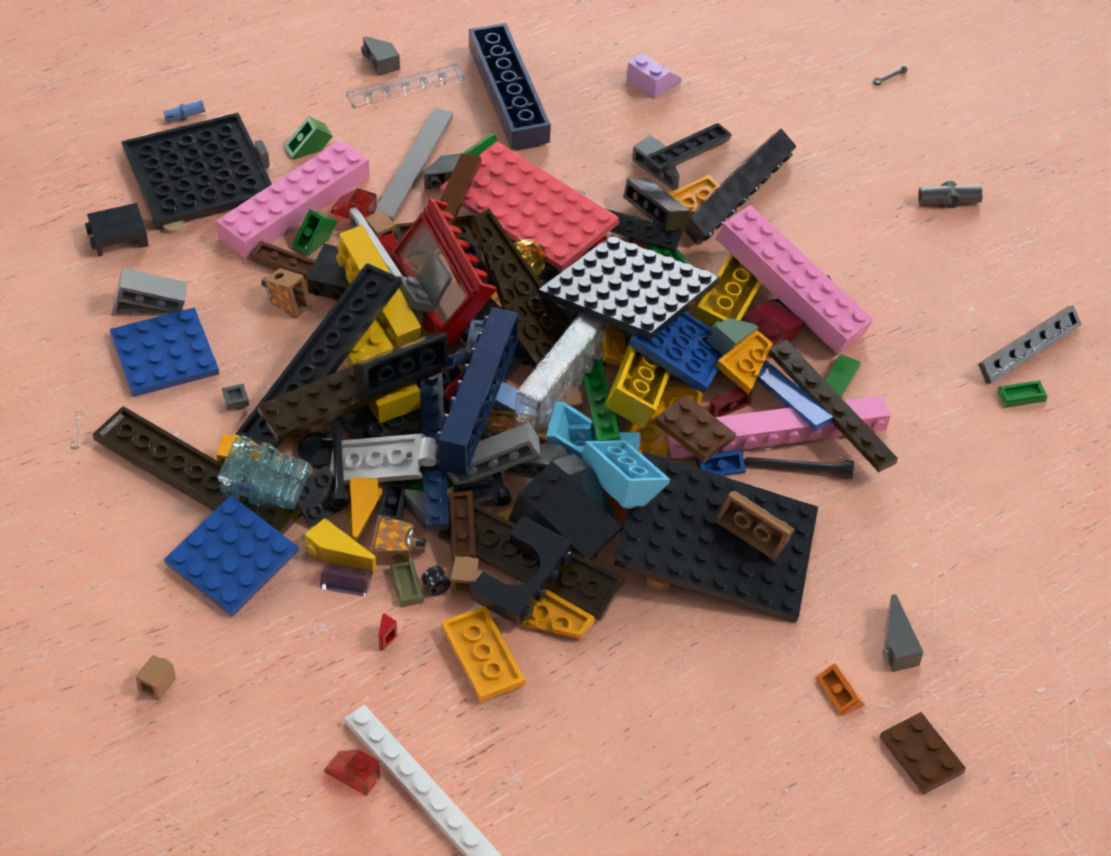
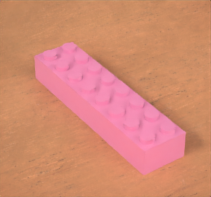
(289, 199)
(794, 279)

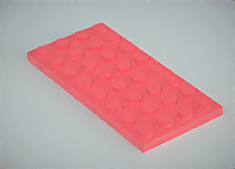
(536, 206)

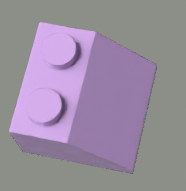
(650, 75)

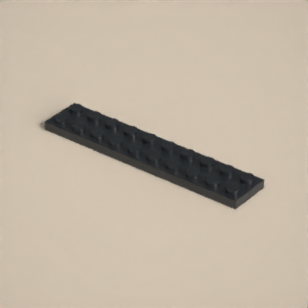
(329, 342)

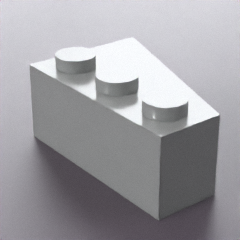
(148, 293)

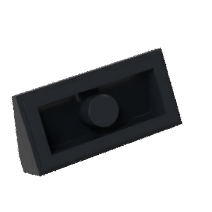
(393, 500)

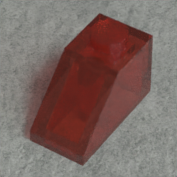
(362, 199)
(355, 770)

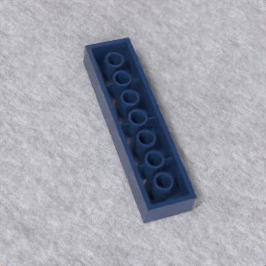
(509, 86)
(477, 391)

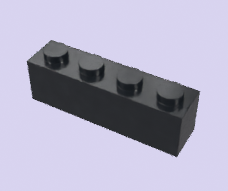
(656, 204)

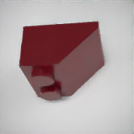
(775, 322)

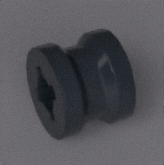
(436, 580)

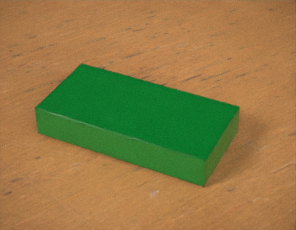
(1022, 393)

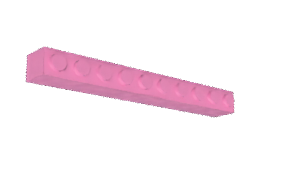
(786, 426)

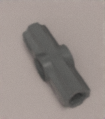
(950, 194)

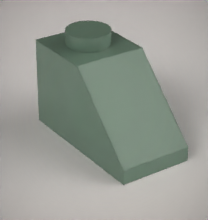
(729, 334)

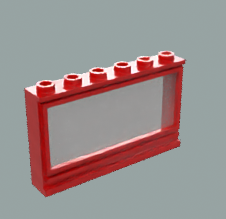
(466, 291)

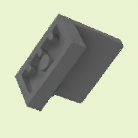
(429, 286)

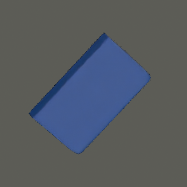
(724, 463)

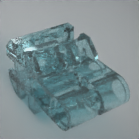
(271, 479)

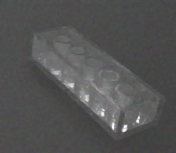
(559, 372)

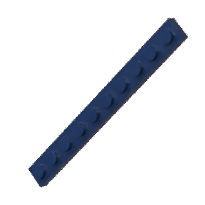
(434, 479)

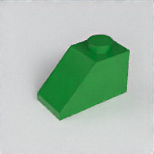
(308, 138)
(314, 231)

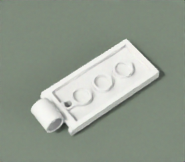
(387, 457)

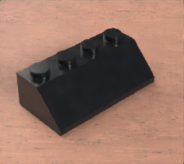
(402, 364)

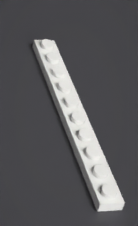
(418, 784)

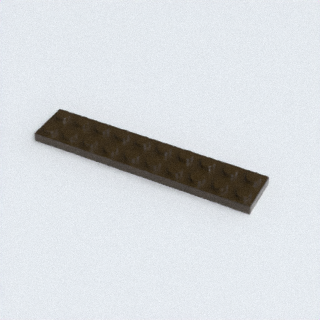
(179, 464)

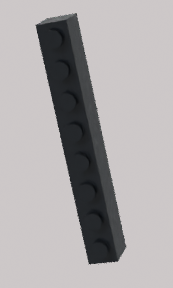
(738, 185)

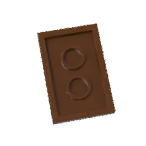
(695, 428)
(922, 753)

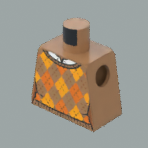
(287, 292)
(395, 541)

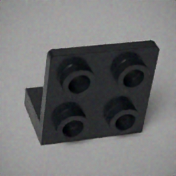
(316, 497)

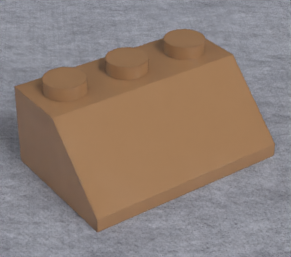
(754, 525)

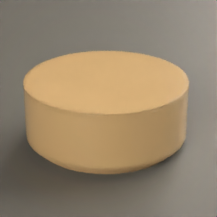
(174, 228)

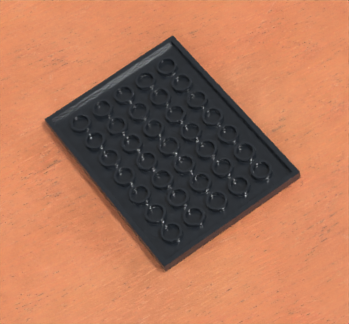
(683, 544)

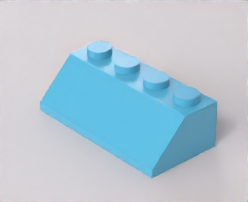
(624, 472)

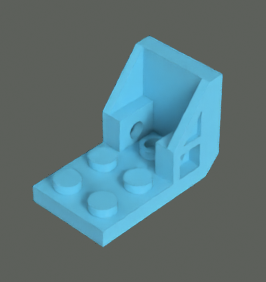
(573, 428)

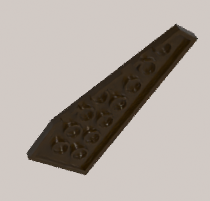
(518, 290)

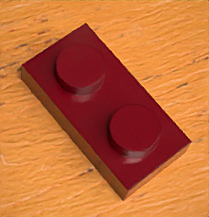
(730, 402)

